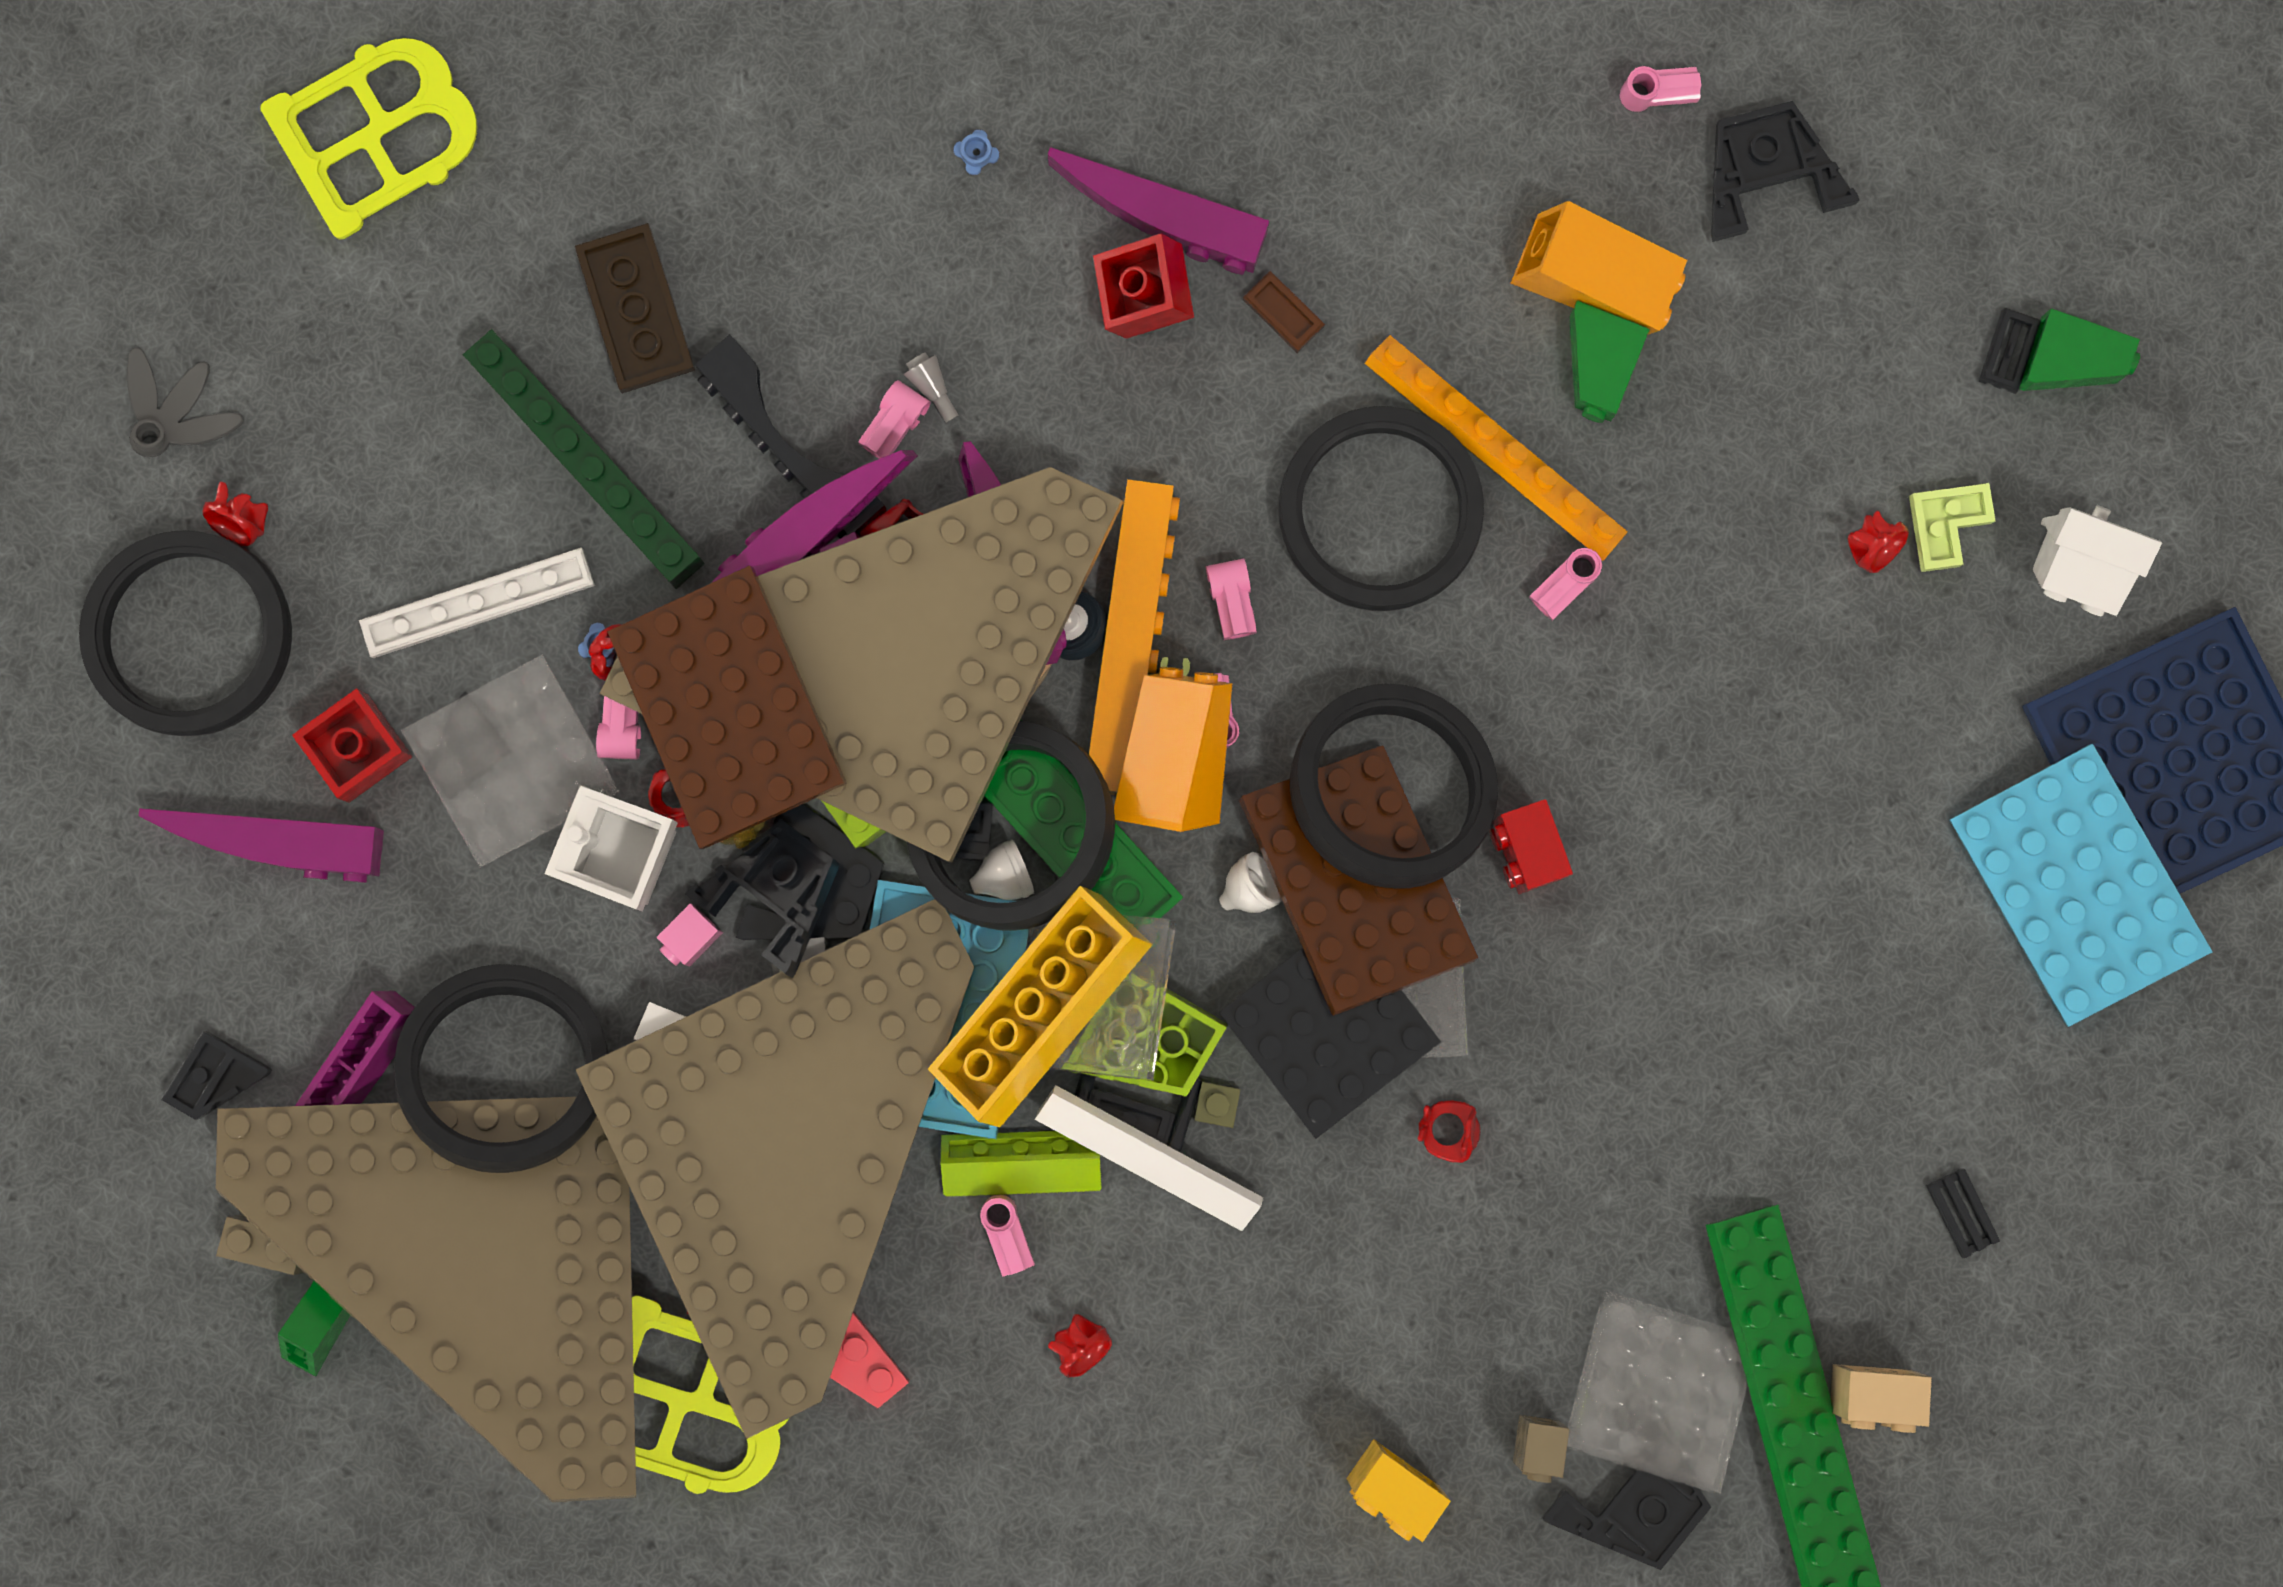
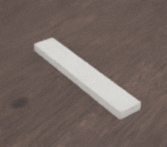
(476, 603)
(1149, 1158)

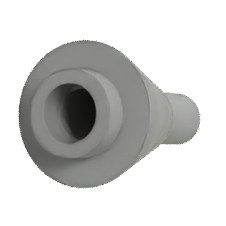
(928, 379)

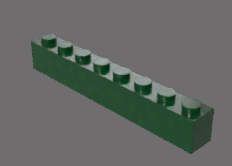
(583, 459)

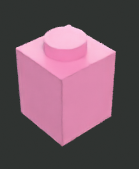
(688, 936)

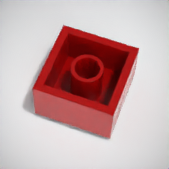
(1143, 286)
(352, 745)
(1530, 847)

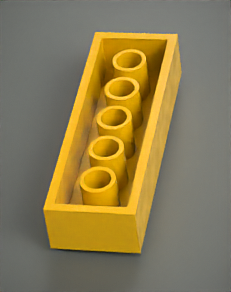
(1039, 1007)

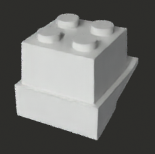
(2092, 559)
(612, 848)

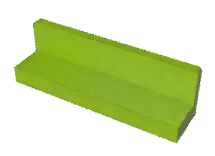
(1017, 1164)

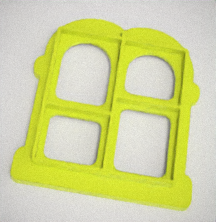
(433, 97)
(761, 1448)

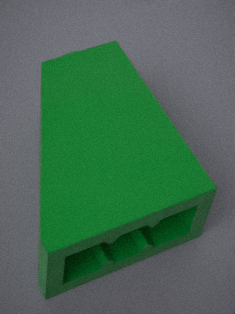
(2077, 354)
(1602, 359)
(312, 1330)

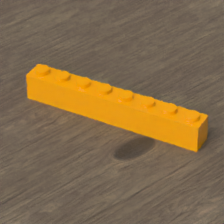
(1132, 620)

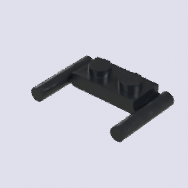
(1153, 1121)

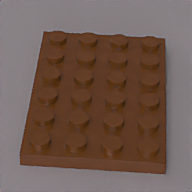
(726, 707)
(1358, 934)

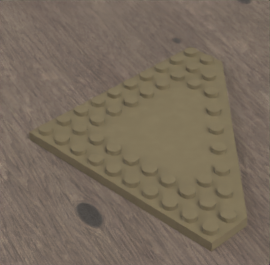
(933, 645)
(776, 1145)
(478, 1281)

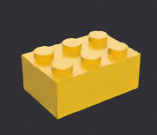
(1398, 1491)

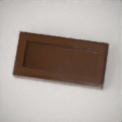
(1283, 311)

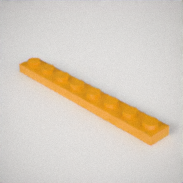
(1496, 447)

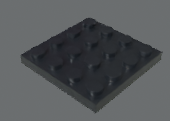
(1324, 1060)

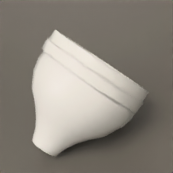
(1003, 874)
(1250, 886)

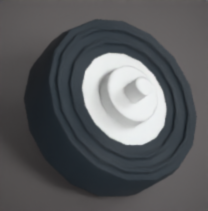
(1084, 628)

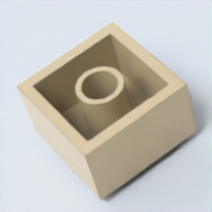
(1880, 1396)

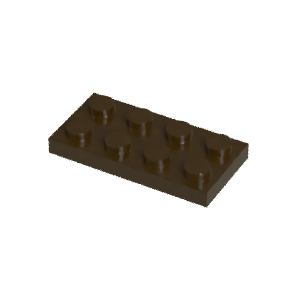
(634, 308)

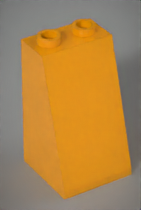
(1596, 262)
(1176, 752)

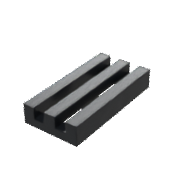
(1999, 381)
(1968, 1188)

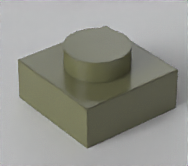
(1217, 1104)

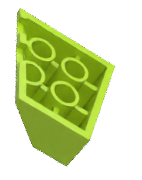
(1184, 1046)

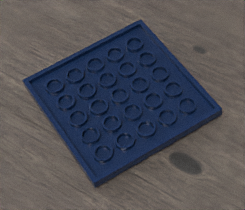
(2188, 742)

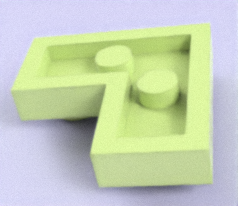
(1939, 516)

